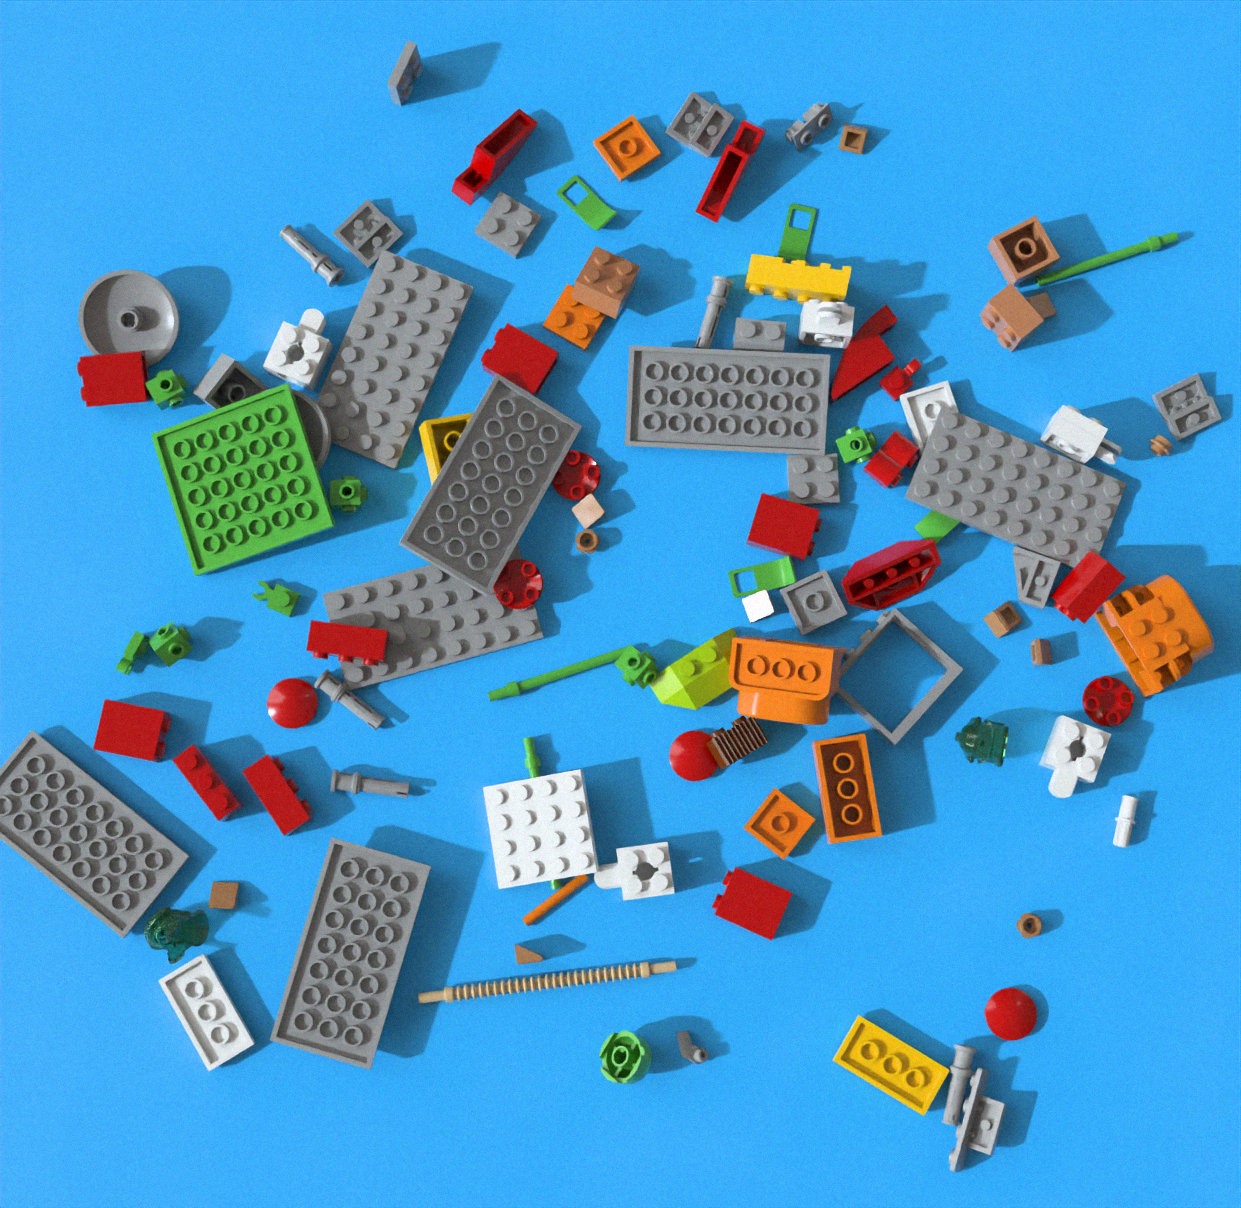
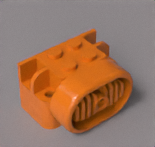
(1156, 632)
(784, 679)

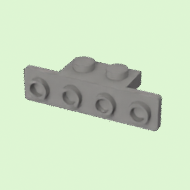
(980, 1123)

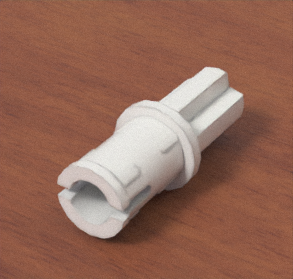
(1125, 821)

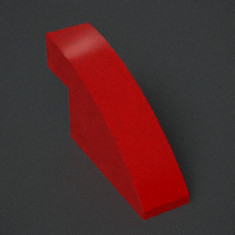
(493, 156)
(730, 170)
(864, 355)

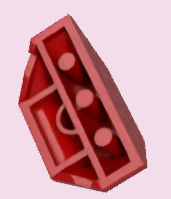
(891, 574)

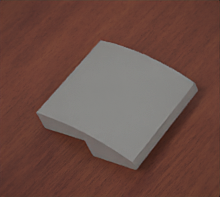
(699, 124)
(367, 233)
(1186, 406)

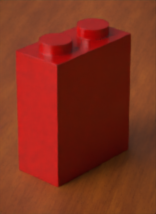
(520, 359)
(114, 378)
(784, 527)
(1086, 587)
(132, 731)
(751, 903)

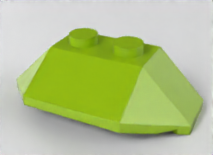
(698, 675)

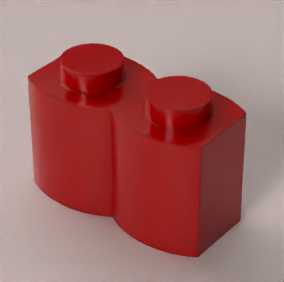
(891, 460)

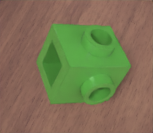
(167, 389)
(848, 445)
(341, 488)
(171, 643)
(637, 667)

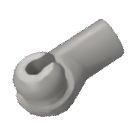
(690, 1051)

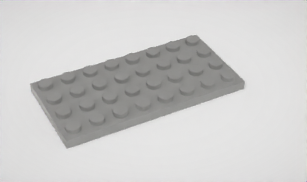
(391, 357)
(727, 400)
(490, 485)
(1014, 489)
(429, 622)
(83, 835)
(350, 953)

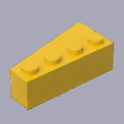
(796, 280)
(440, 438)

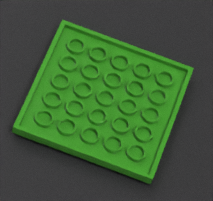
(243, 480)

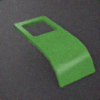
(591, 208)
(795, 241)
(935, 526)
(767, 576)

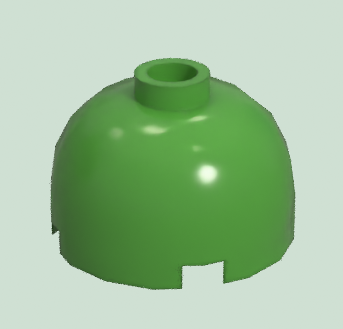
(625, 1058)

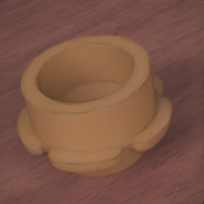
(1160, 446)
(587, 534)
(1027, 932)

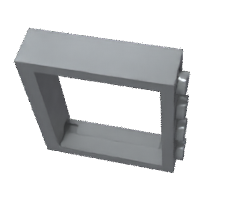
(951, 667)

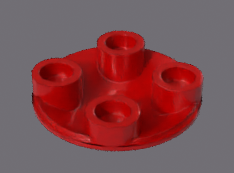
(577, 476)
(519, 584)
(1107, 701)
(292, 703)
(691, 756)
(1010, 1014)

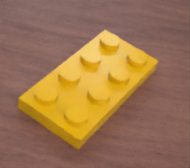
(891, 1065)

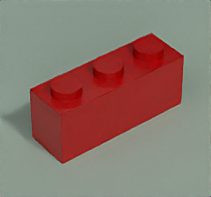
(348, 643)
(208, 783)
(278, 794)

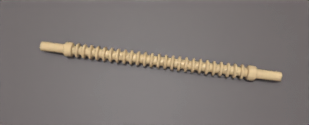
(449, 994)

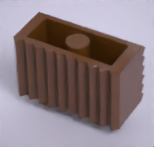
(737, 741)

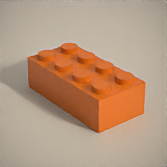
(846, 789)

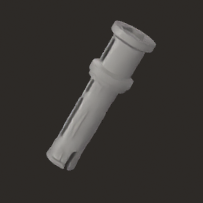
(319, 262)
(716, 302)
(340, 693)
(357, 783)
(960, 1072)

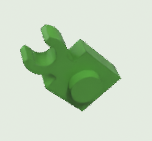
(280, 599)
(136, 647)

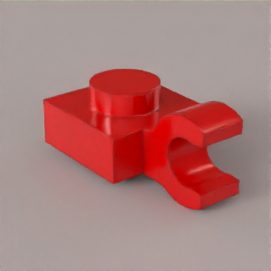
(899, 380)

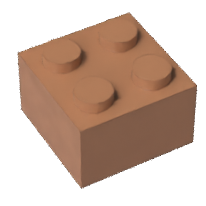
(1023, 251)
(605, 282)
(1010, 317)

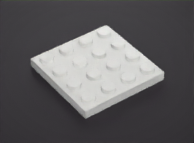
(541, 829)

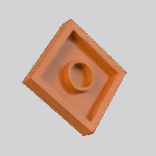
(626, 148)
(574, 320)
(779, 823)

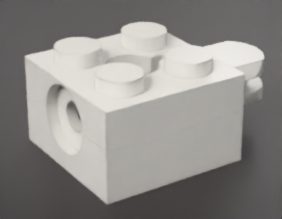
(826, 324)
(300, 351)
(1079, 437)
(1073, 754)
(640, 872)

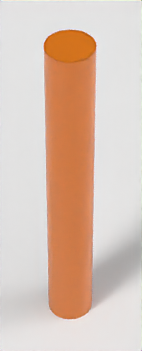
(555, 899)

